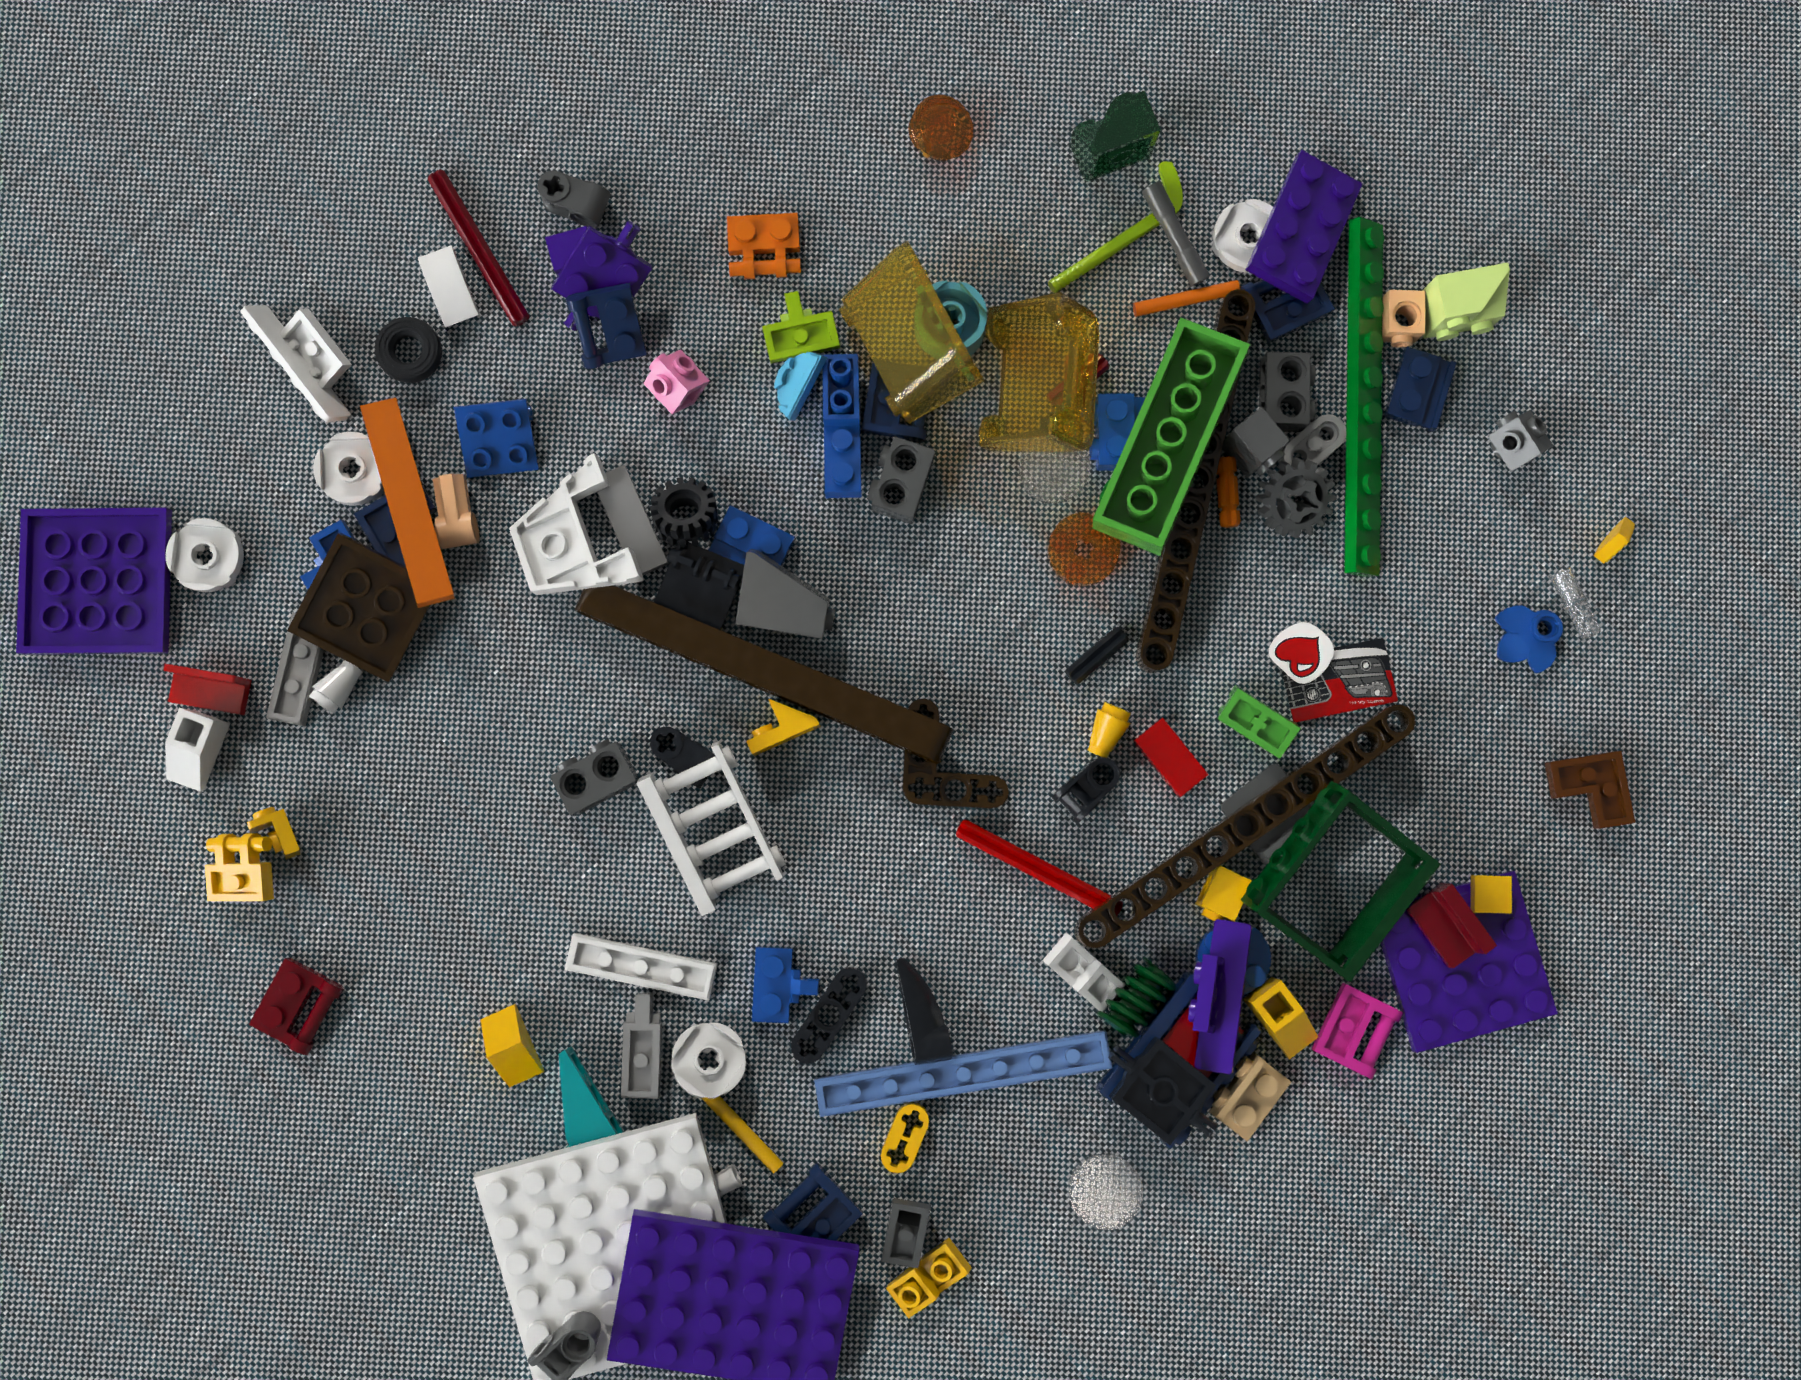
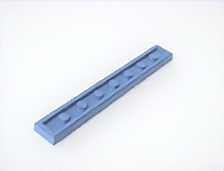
(963, 1073)

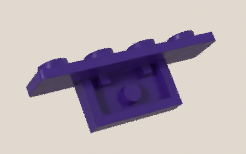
(1220, 996)

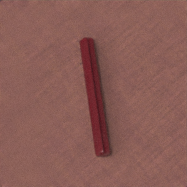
(478, 248)

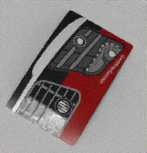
(1353, 681)

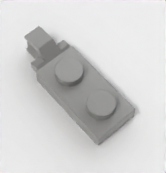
(641, 1050)

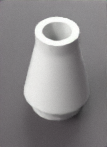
(336, 687)

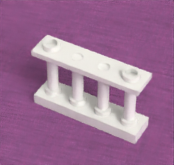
(690, 857)

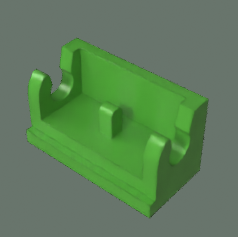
(1258, 722)

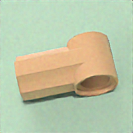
(455, 521)

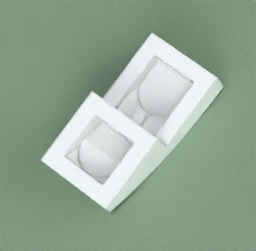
(448, 286)
(1083, 972)

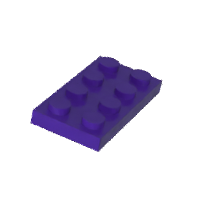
(1304, 227)

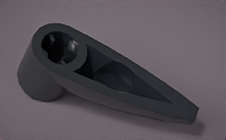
(924, 1021)

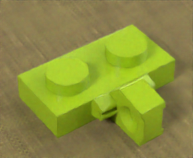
(800, 332)

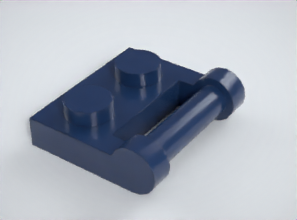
(1286, 312)
(618, 321)
(880, 419)
(826, 1219)

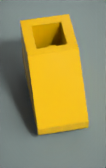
(1281, 1016)

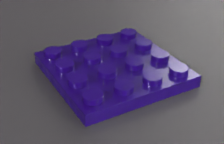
(93, 581)
(1481, 992)

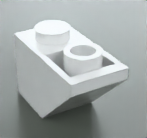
(193, 747)

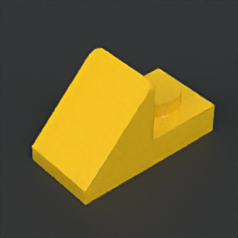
(792, 725)

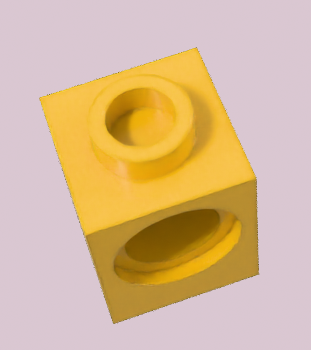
(1222, 894)

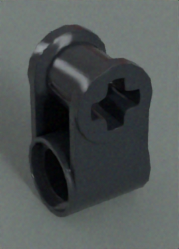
(686, 755)
(1086, 789)

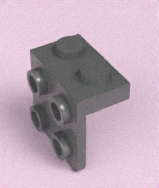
(1276, 837)

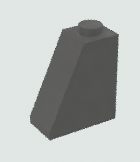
(780, 600)

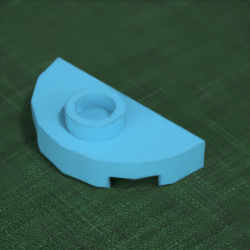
(796, 381)

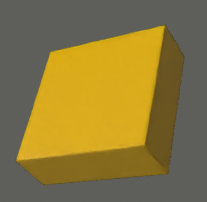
(1491, 894)

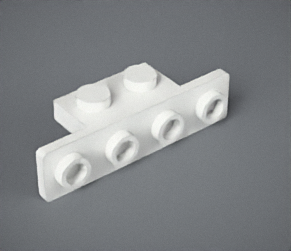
(306, 356)

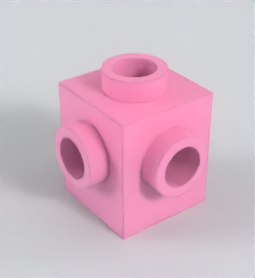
(675, 381)

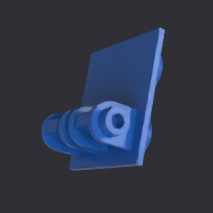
(496, 437)

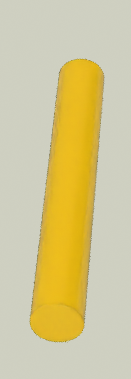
(744, 1133)

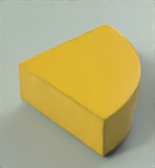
(1615, 540)

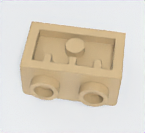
(1249, 1096)

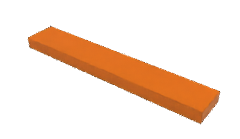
(407, 502)

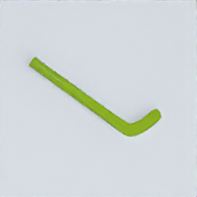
(1174, 190)

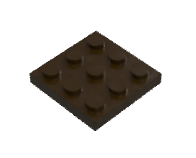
(360, 608)

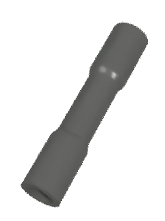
(1165, 214)

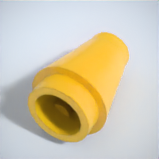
(1108, 729)

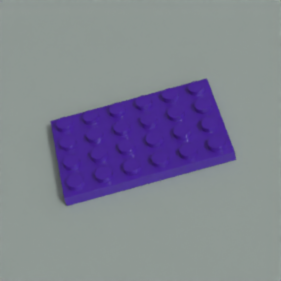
(731, 1300)

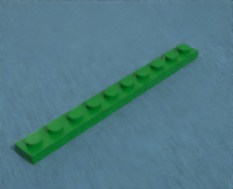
(1364, 398)

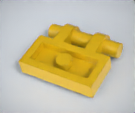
(239, 880)

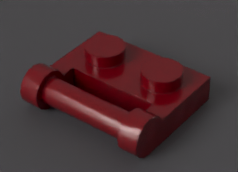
(286, 1001)

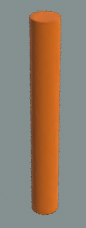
(1184, 298)

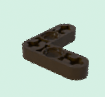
(928, 769)

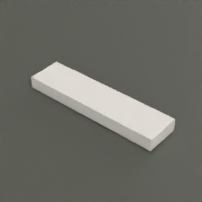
(641, 966)

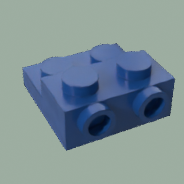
(1113, 423)

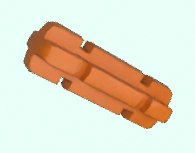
(1228, 493)

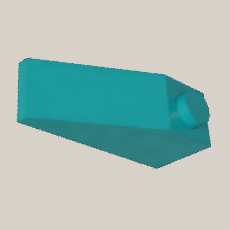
(584, 1108)

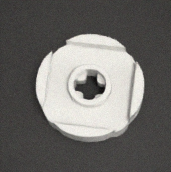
(1227, 240)
(338, 485)
(220, 570)
(709, 1082)

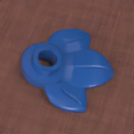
(1524, 640)

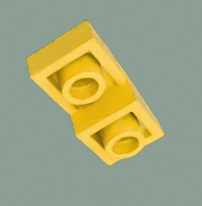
(936, 1272)

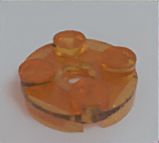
(1076, 569)

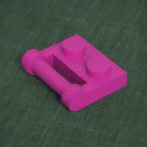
(1346, 1026)

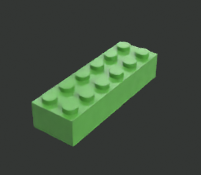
(1170, 436)

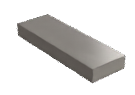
(631, 520)
(294, 680)

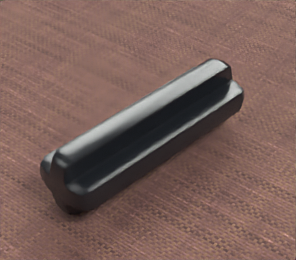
(1097, 655)

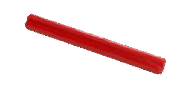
(1033, 865)

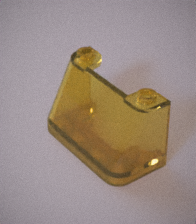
(909, 335)
(1044, 376)

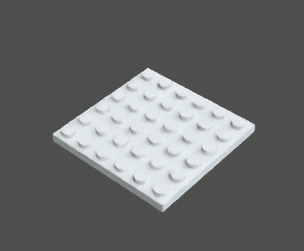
(568, 1216)

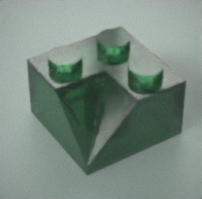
(1118, 140)

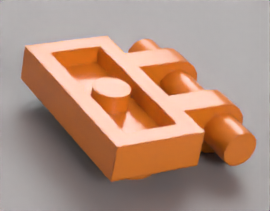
(763, 235)

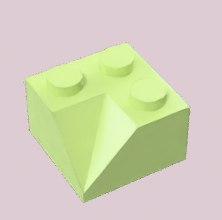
(1466, 301)

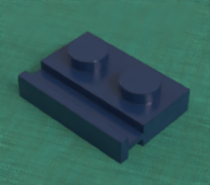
(1419, 389)

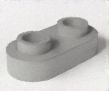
(1310, 443)

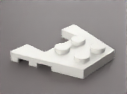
(556, 544)

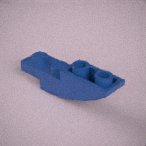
(841, 426)

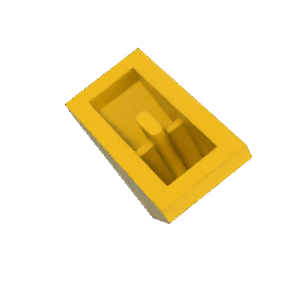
(510, 1046)

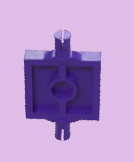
(601, 263)

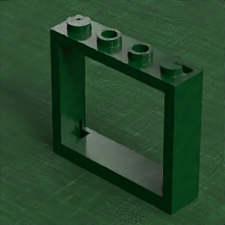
(1381, 910)

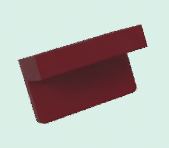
(1450, 925)

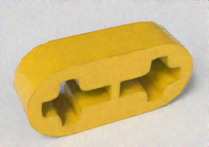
(912, 1140)

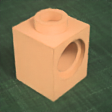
(1412, 306)

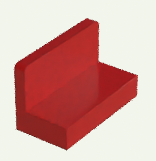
(208, 689)

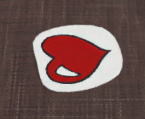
(1302, 652)

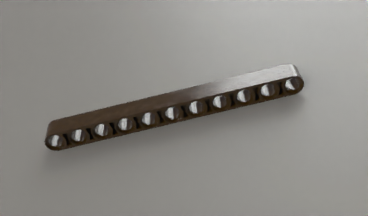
(1198, 502)
(766, 671)
(1262, 822)

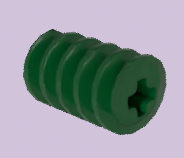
(1137, 999)

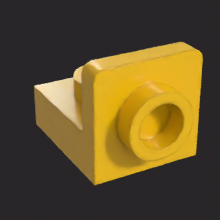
(282, 836)

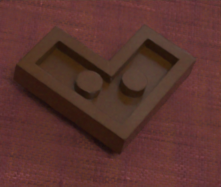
(1602, 779)

